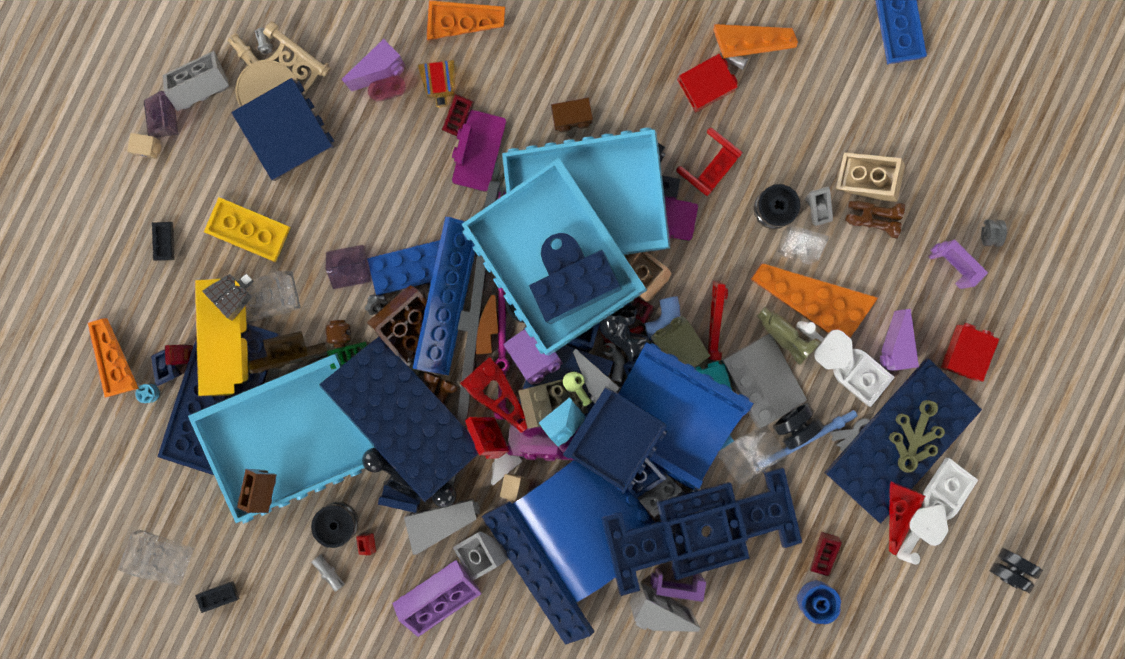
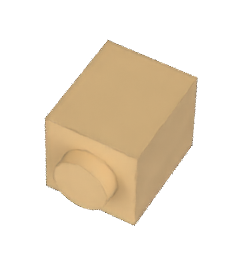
(144, 146)
(514, 487)

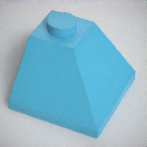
(563, 422)

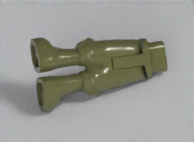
(787, 335)

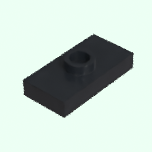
(163, 241)
(217, 596)

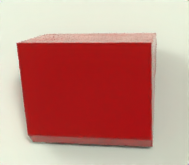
(366, 544)

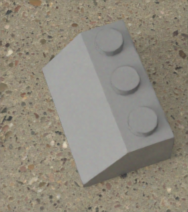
(195, 81)

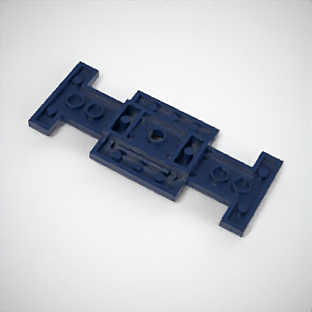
(681, 538)

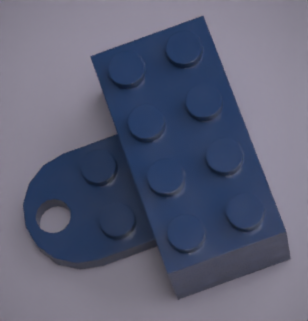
(572, 279)

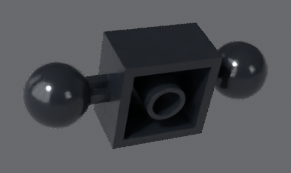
(375, 462)

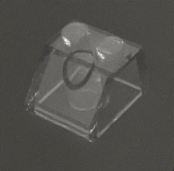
(802, 244)

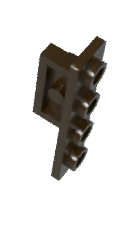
(285, 351)

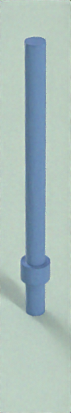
(838, 423)

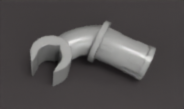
(618, 369)

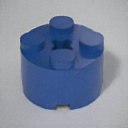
(830, 602)

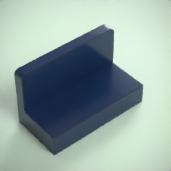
(397, 500)

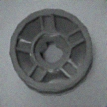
(994, 233)

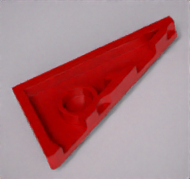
(903, 506)

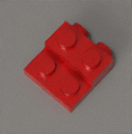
(487, 437)

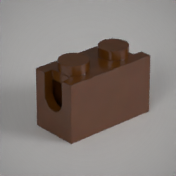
(572, 114)
(256, 491)

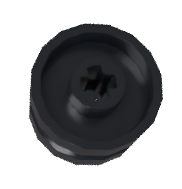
(787, 202)
(798, 426)
(335, 535)
(1016, 570)

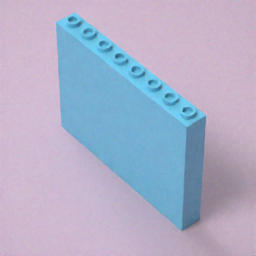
(616, 177)
(511, 241)
(282, 429)

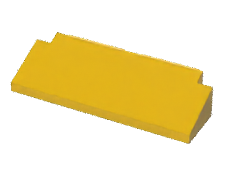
(220, 349)

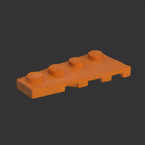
(454, 19)
(747, 40)
(111, 362)

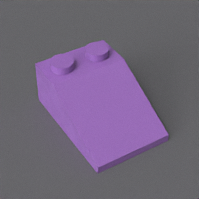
(376, 65)
(899, 345)

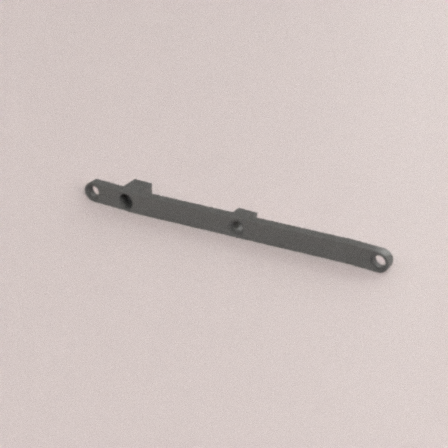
(470, 321)

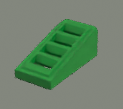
(347, 350)

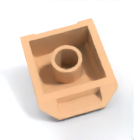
(650, 272)

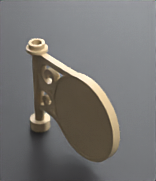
(268, 73)

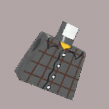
(229, 294)

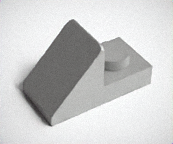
(820, 206)

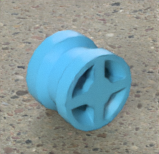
(143, 393)

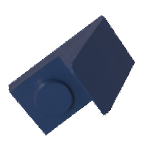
(163, 372)

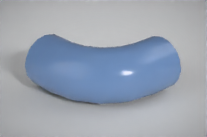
(669, 310)

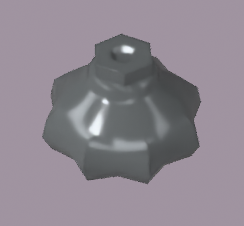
(375, 304)

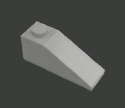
(593, 377)

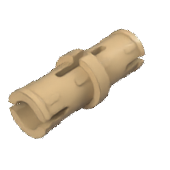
(244, 51)

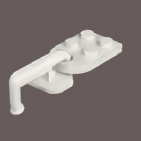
(850, 366)
(942, 502)

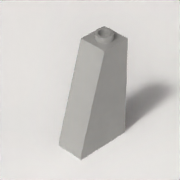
(437, 523)

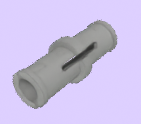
(328, 573)

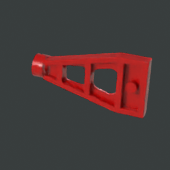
(719, 293)
(480, 378)

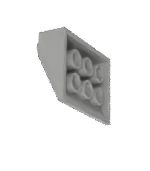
(764, 378)
(661, 612)

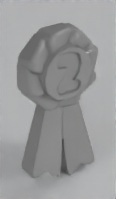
(849, 434)

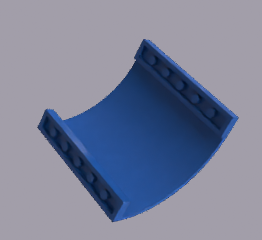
(693, 408)
(568, 525)

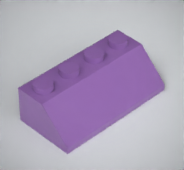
(436, 599)

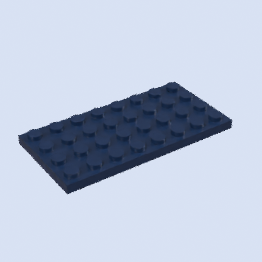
(401, 418)
(180, 440)
(872, 459)

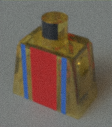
(439, 80)

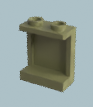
(681, 341)

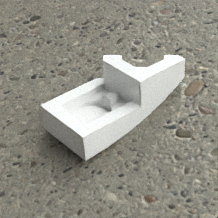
(503, 466)

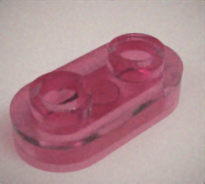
(387, 87)

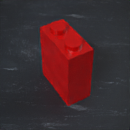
(707, 82)
(970, 352)

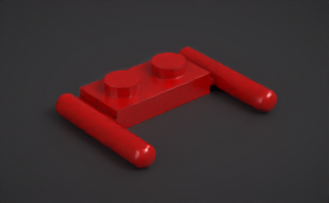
(717, 168)

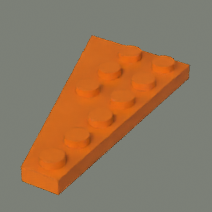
(818, 301)

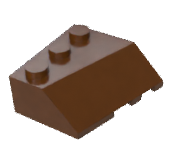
(401, 323)

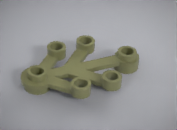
(915, 438)

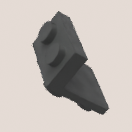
(664, 490)

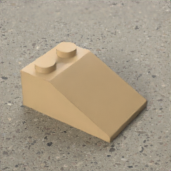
(871, 176)

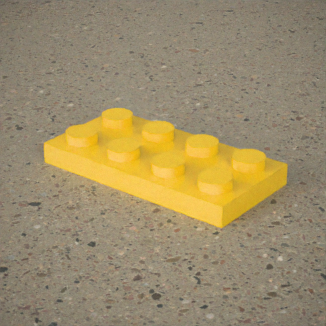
(247, 229)

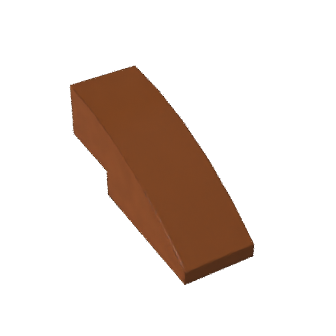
(487, 326)

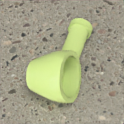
(571, 385)

